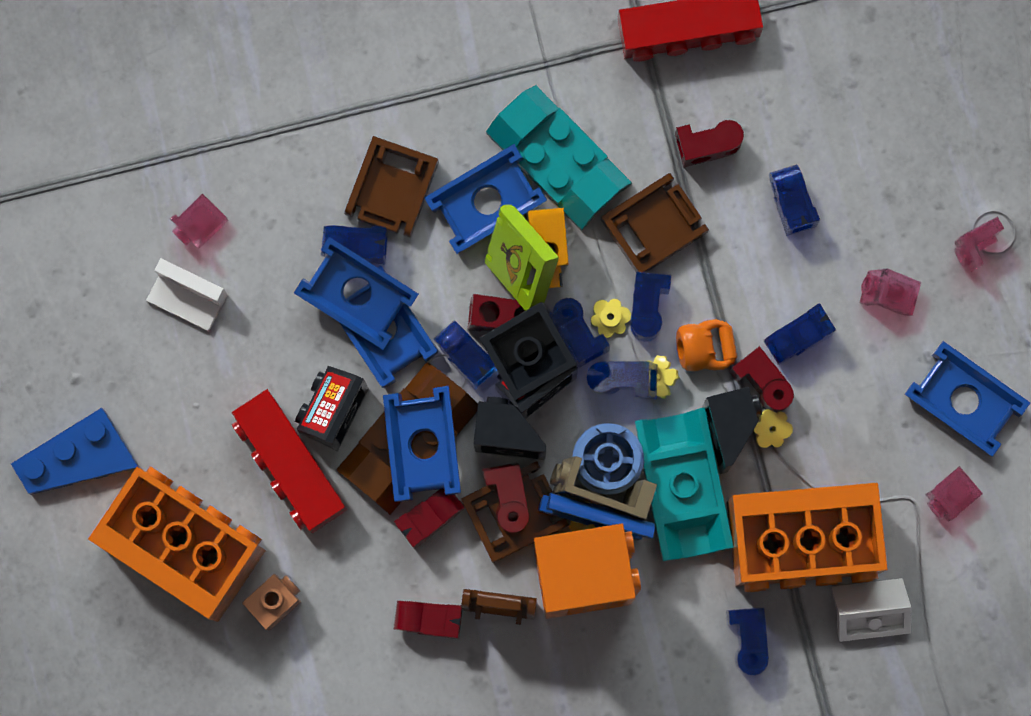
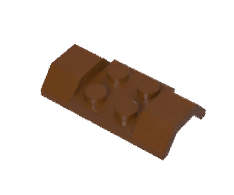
(370, 462)

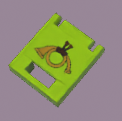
(514, 251)

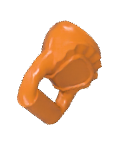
(697, 349)

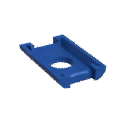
(458, 197)
(327, 293)
(403, 349)
(995, 398)
(406, 420)
(594, 514)

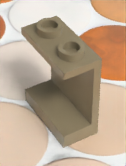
(635, 502)

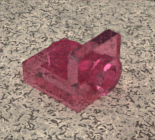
(198, 222)
(982, 237)
(890, 291)
(952, 495)

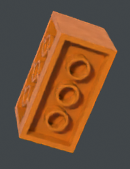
(810, 512)
(155, 548)
(586, 570)

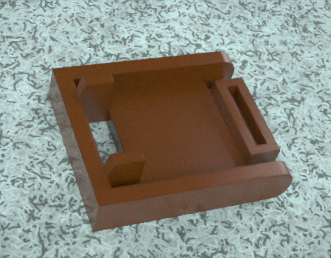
(389, 193)
(658, 220)
(538, 523)
(498, 604)

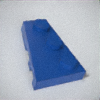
(77, 454)

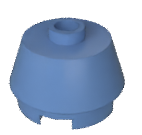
(609, 458)

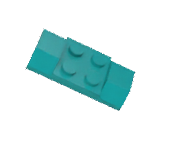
(558, 155)
(688, 493)

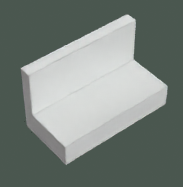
(186, 295)
(872, 609)

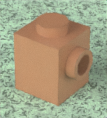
(273, 601)

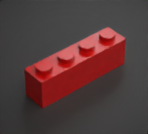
(686, 25)
(289, 462)

